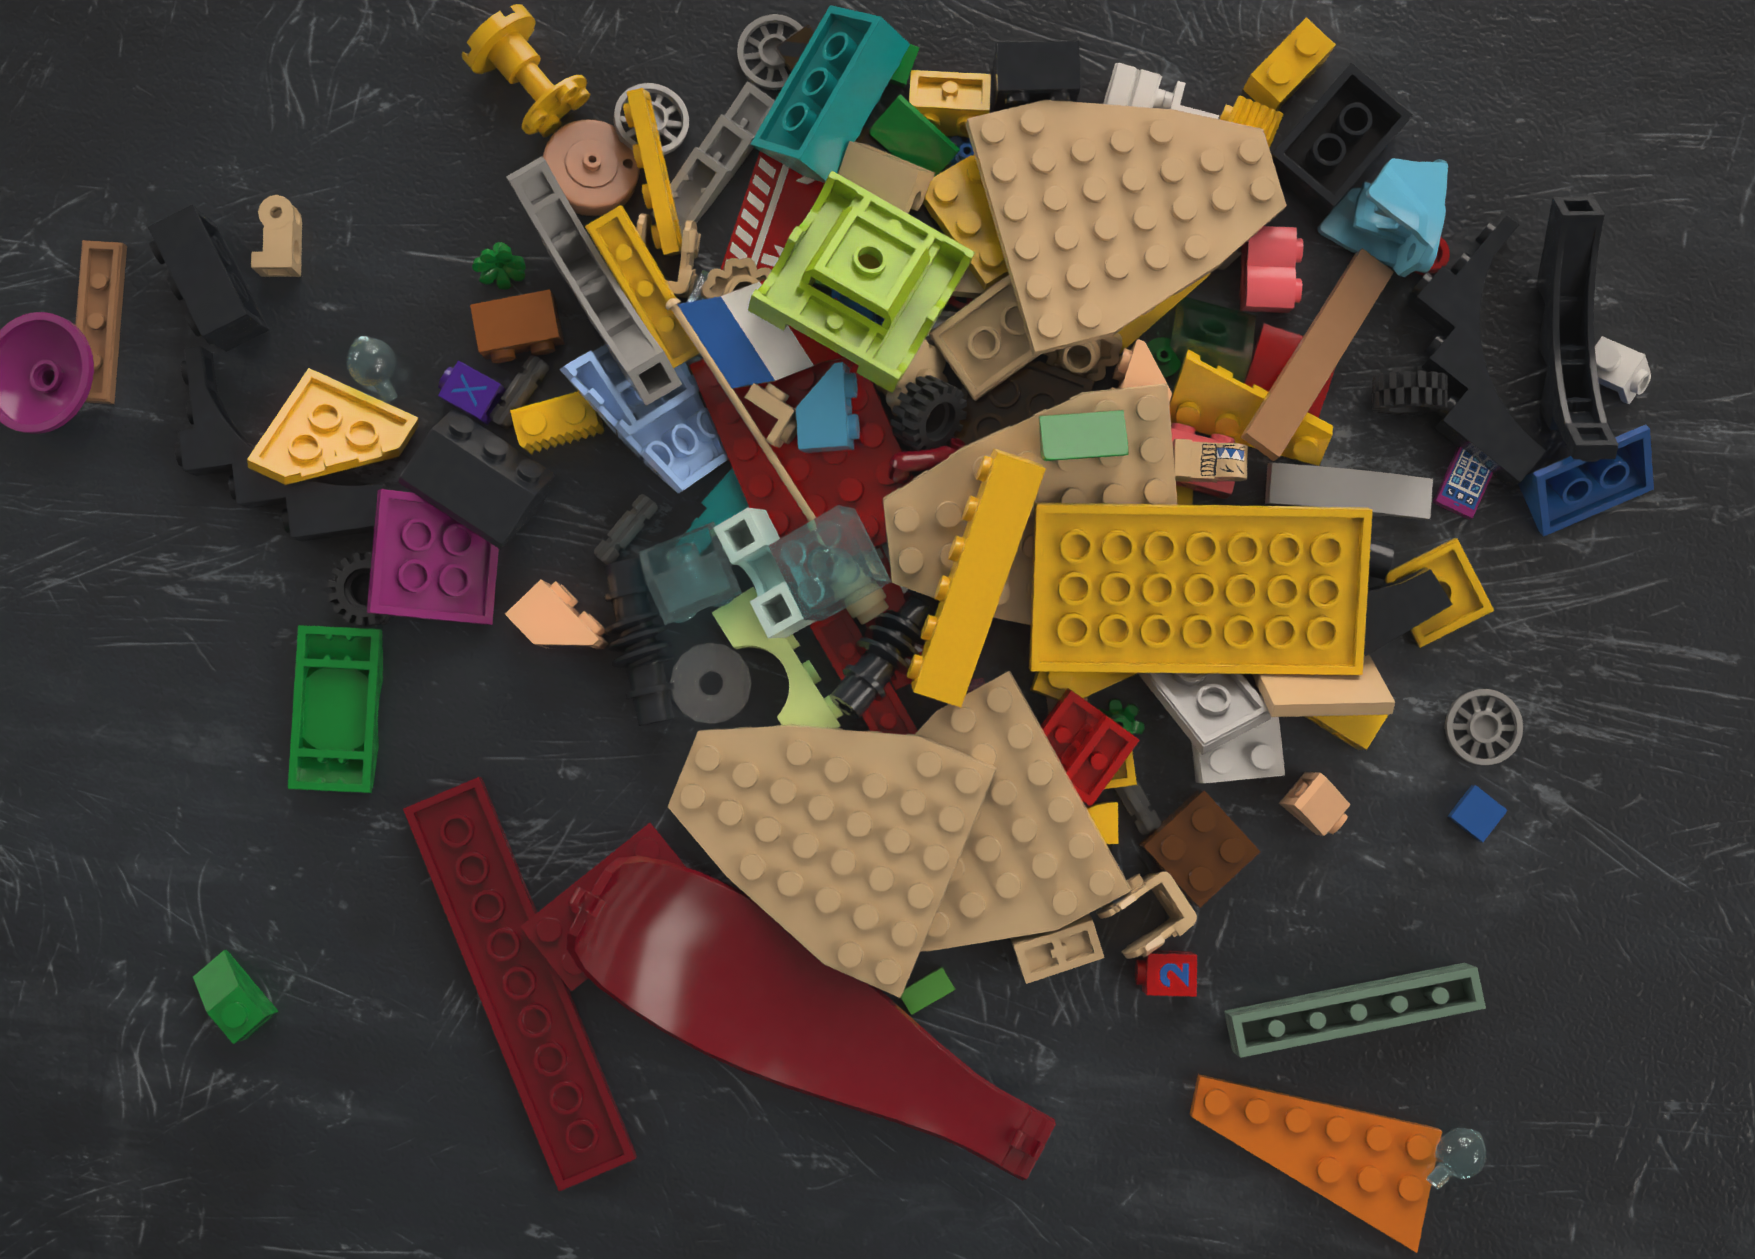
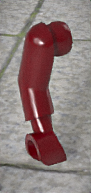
(905, 462)

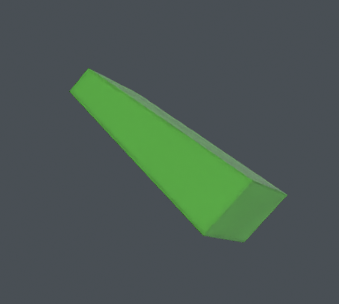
(927, 990)

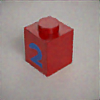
(1168, 973)

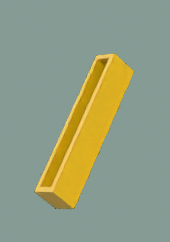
(976, 577)

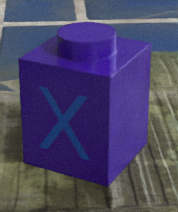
(470, 391)

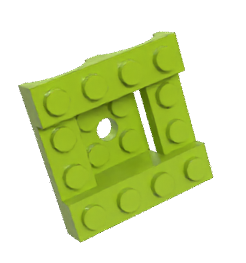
(907, 289)

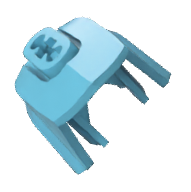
(1395, 216)

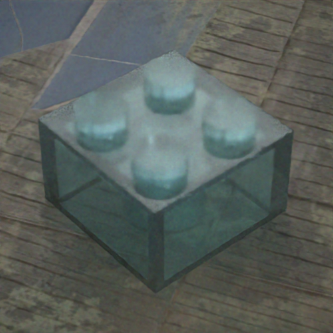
(829, 563)
(689, 574)

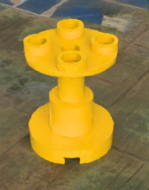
(504, 45)

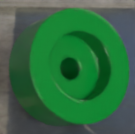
(1169, 364)

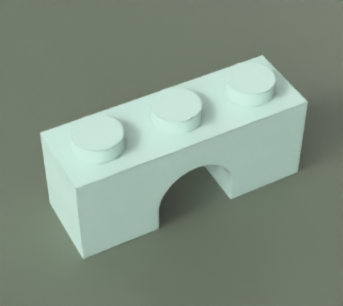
(747, 544)

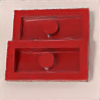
(1271, 355)
(1087, 744)

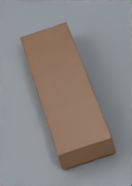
(101, 312)

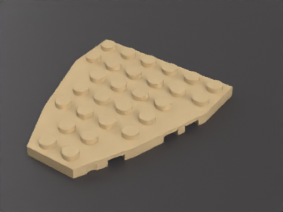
(1116, 208)
(930, 509)
(835, 834)
(1033, 846)

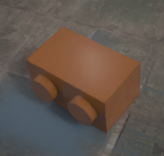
(517, 326)

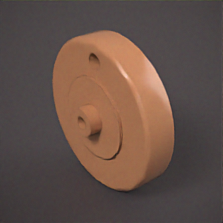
(592, 166)

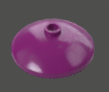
(30, 354)

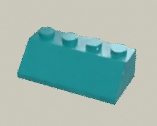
(831, 92)

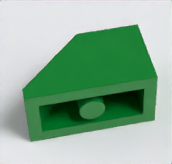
(232, 998)

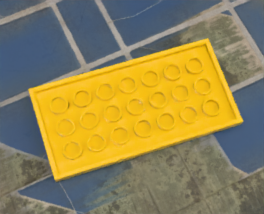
(1199, 588)

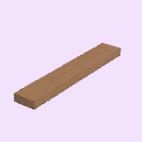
(1317, 355)

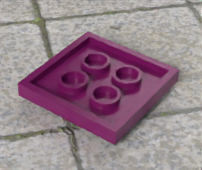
(429, 564)

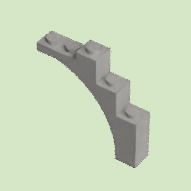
(592, 282)

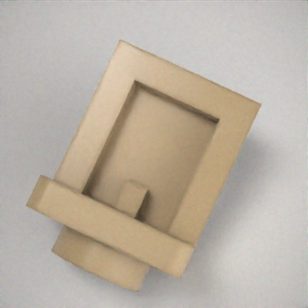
(774, 402)

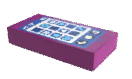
(1463, 485)

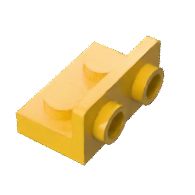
(950, 98)

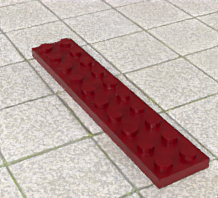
(518, 986)

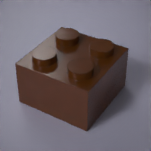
(1199, 848)

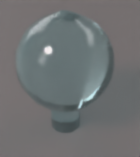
(372, 364)
(1458, 1155)

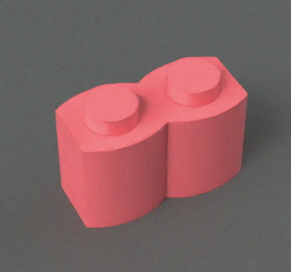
(1269, 270)

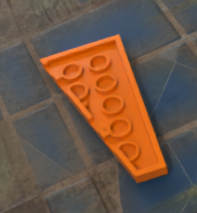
(1345, 1154)

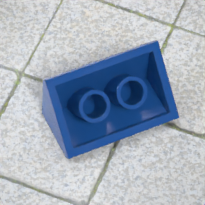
(1581, 489)

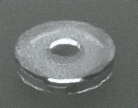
(735, 688)

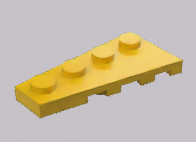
(1222, 405)

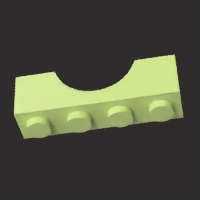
(804, 701)

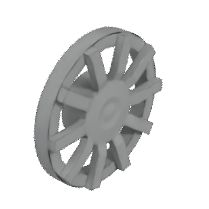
(767, 50)
(661, 116)
(1483, 727)

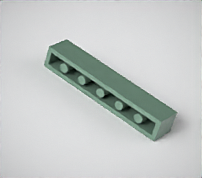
(1354, 1009)

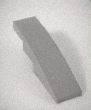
(719, 155)
(1341, 487)

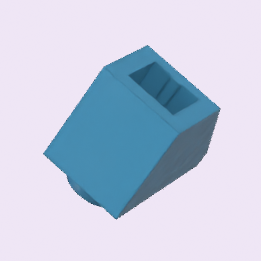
(826, 413)

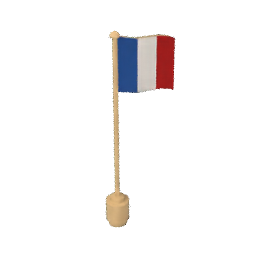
(749, 351)

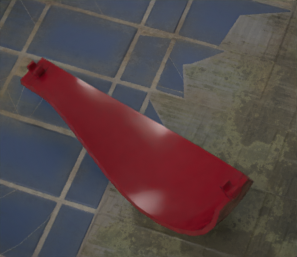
(752, 996)

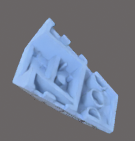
(668, 435)

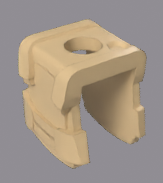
(689, 251)
(1171, 898)

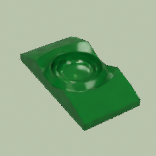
(336, 709)

